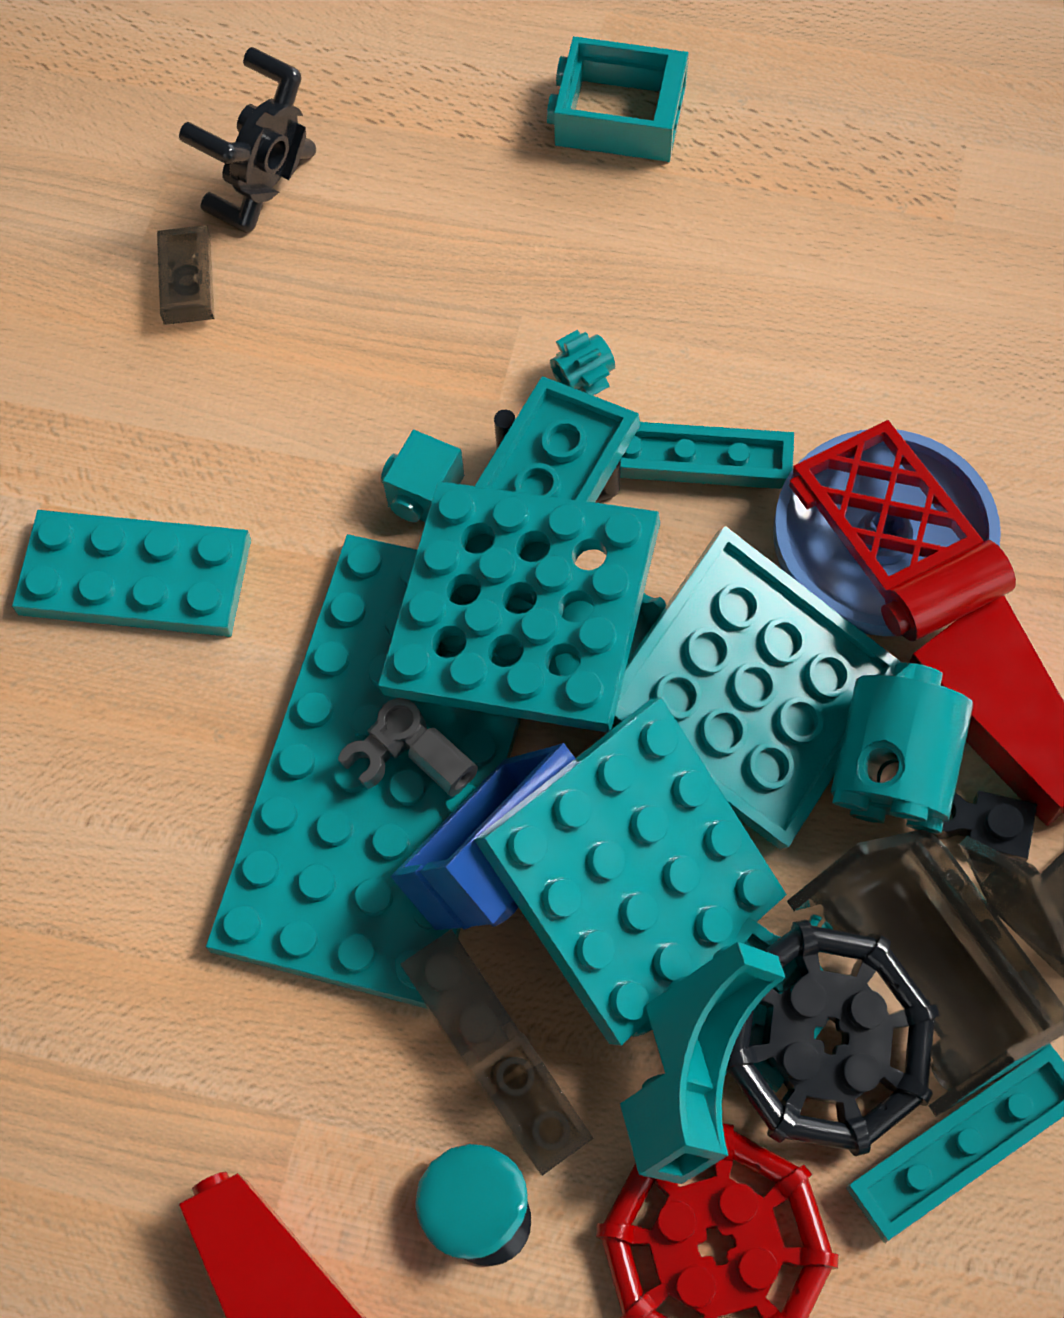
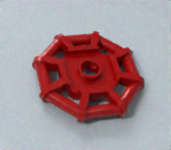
(735, 1213)

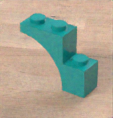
(695, 1023)

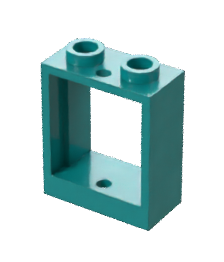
(625, 67)

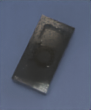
(185, 275)

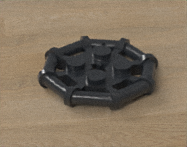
(864, 1049)

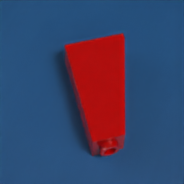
(1015, 703)
(256, 1258)

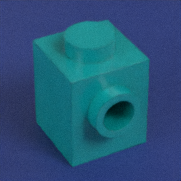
(414, 473)

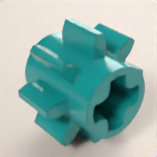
(583, 362)

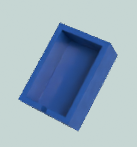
(448, 871)

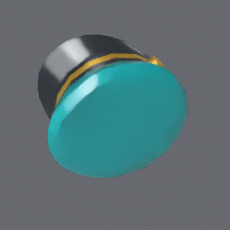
(474, 1205)

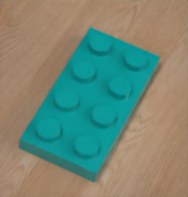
(557, 448)
(133, 573)

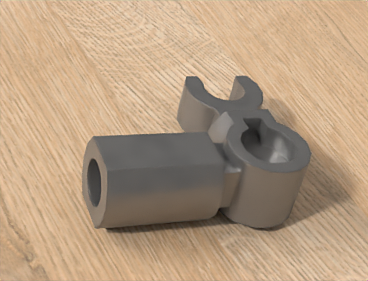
(404, 728)

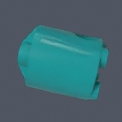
(902, 748)

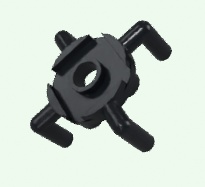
(265, 148)

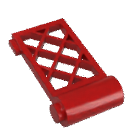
(928, 591)

